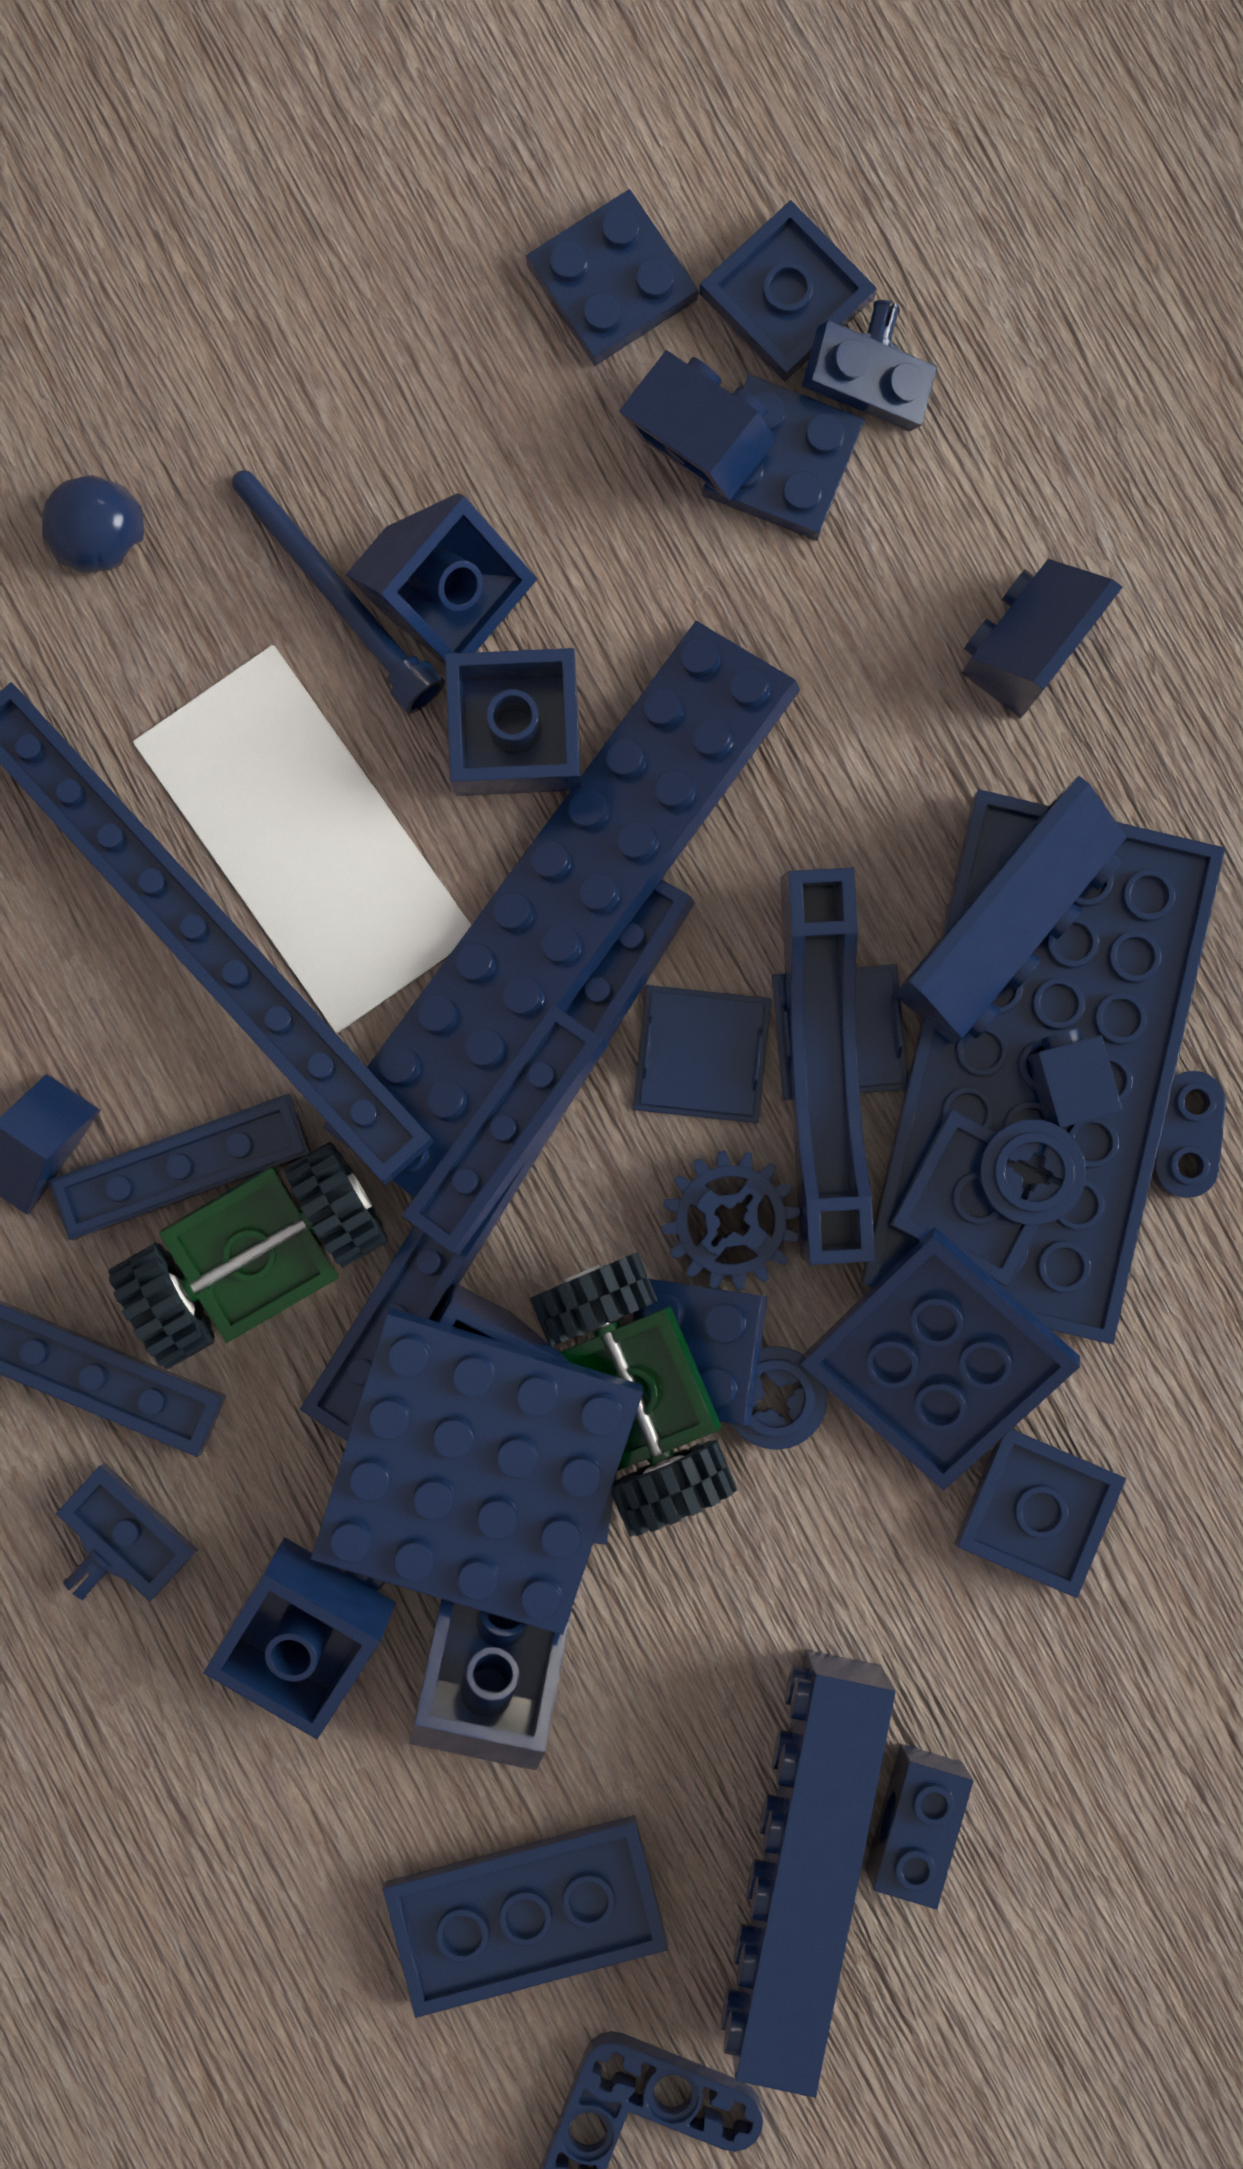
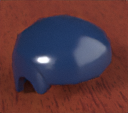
(91, 523)

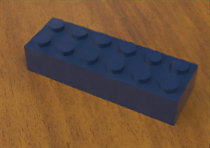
(809, 1872)

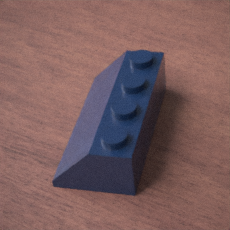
(1013, 914)

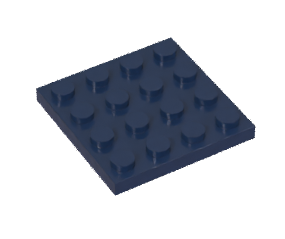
(476, 1471)

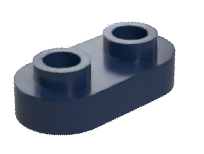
(1191, 1134)

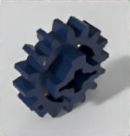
(753, 1238)

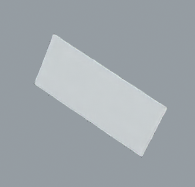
(304, 838)

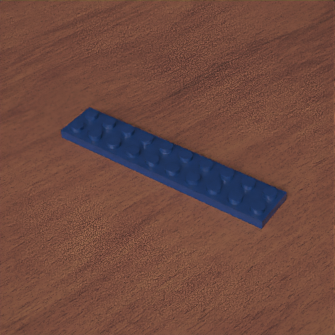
(579, 883)

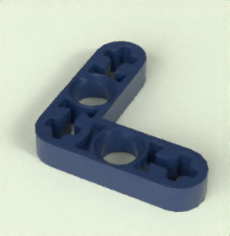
(617, 2097)

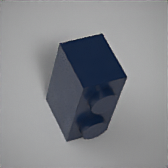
(699, 422)

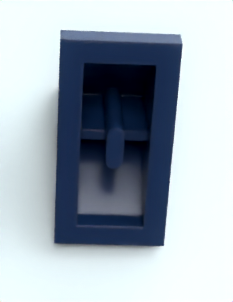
(39, 1138)

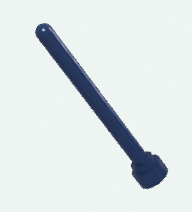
(412, 681)

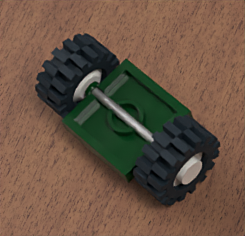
(246, 1256)
(673, 1399)

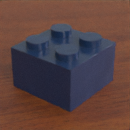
(513, 721)
(301, 1639)

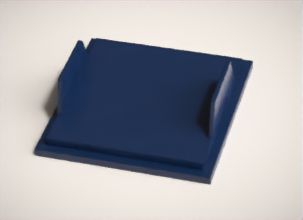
(878, 1031)
(702, 1054)

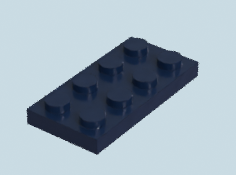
(525, 1916)

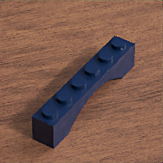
(821, 1012)

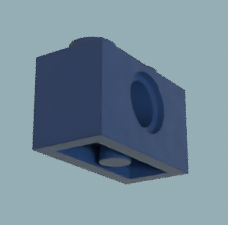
(918, 1826)

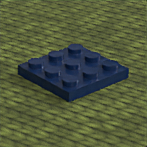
(940, 1359)

